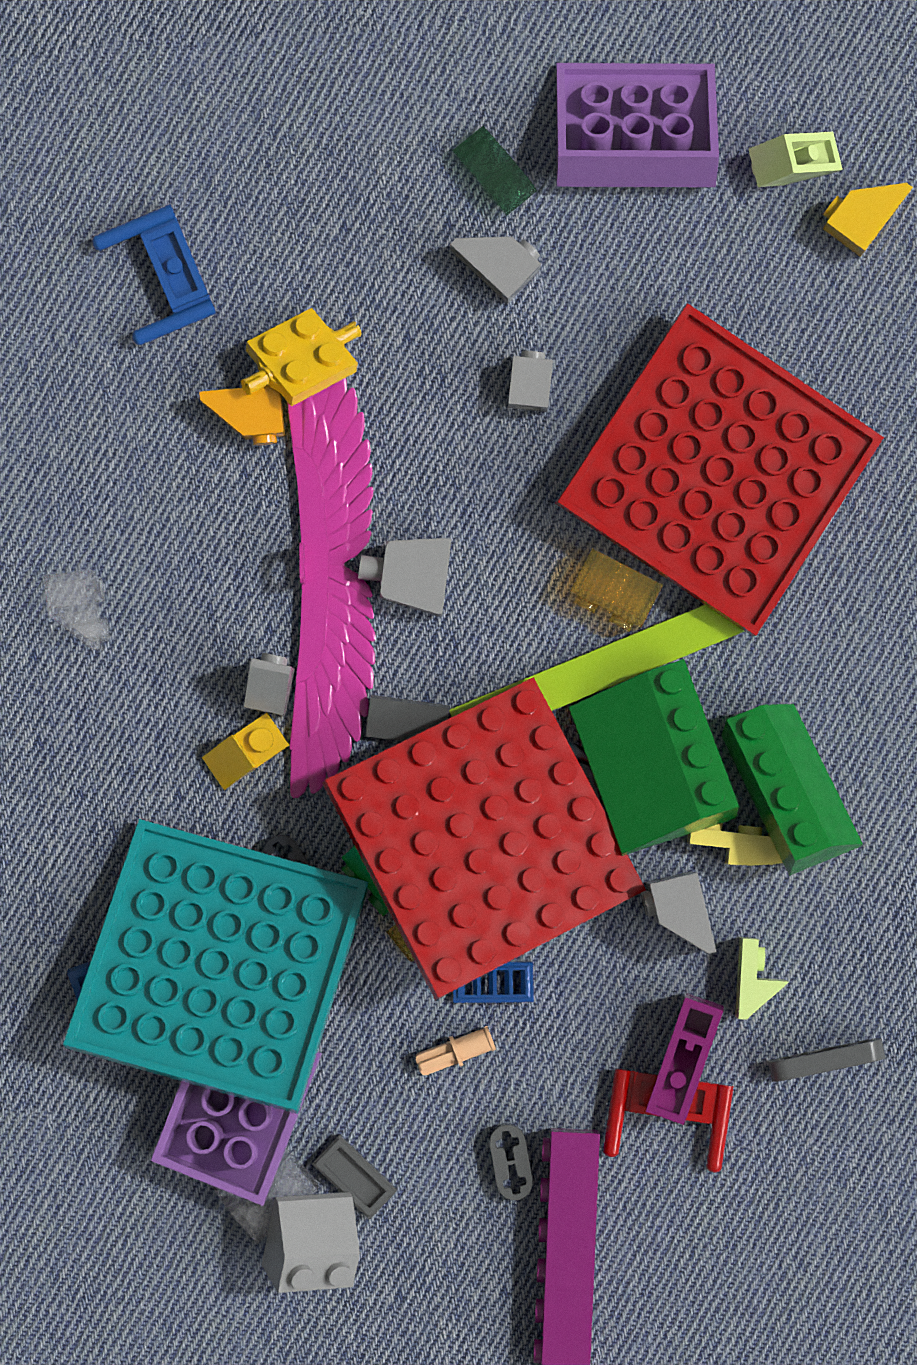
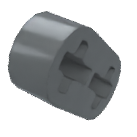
(501, 1163)

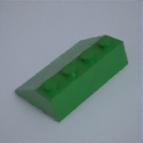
(654, 758)

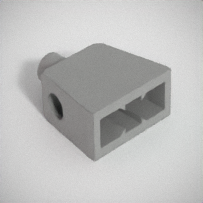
(411, 573)

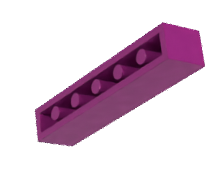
(569, 1247)

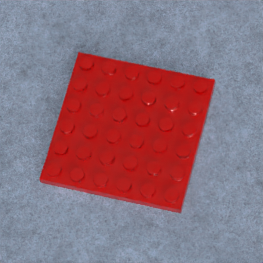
(719, 470)
(483, 837)

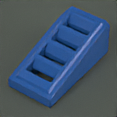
(526, 994)

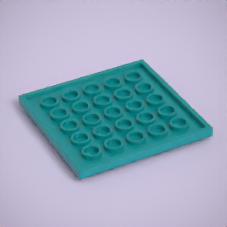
(217, 966)

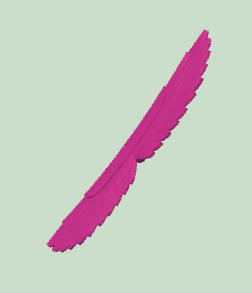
(334, 603)

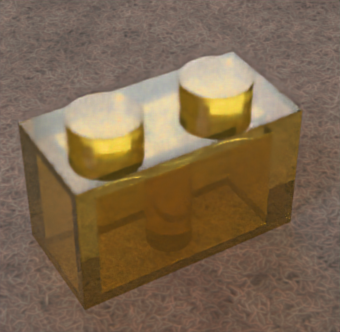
(615, 590)

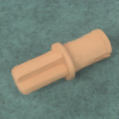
(455, 1051)

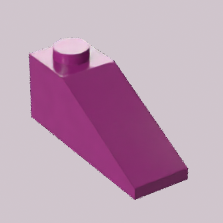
(685, 1058)

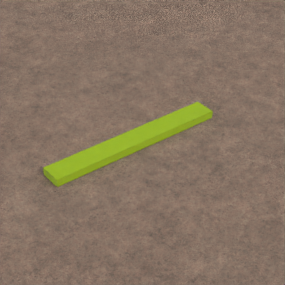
(625, 658)

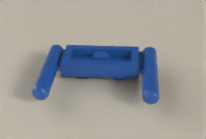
(173, 267)

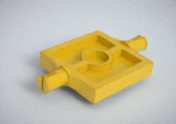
(301, 357)

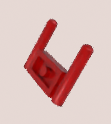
(709, 1105)

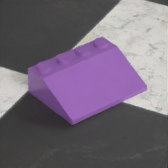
(636, 125)
(226, 1139)

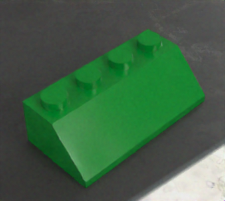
(789, 786)

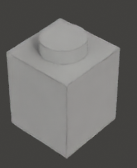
(530, 381)

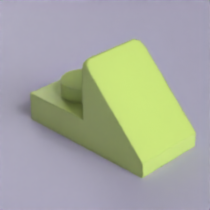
(753, 991)

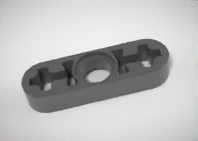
(826, 1059)

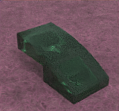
(494, 170)

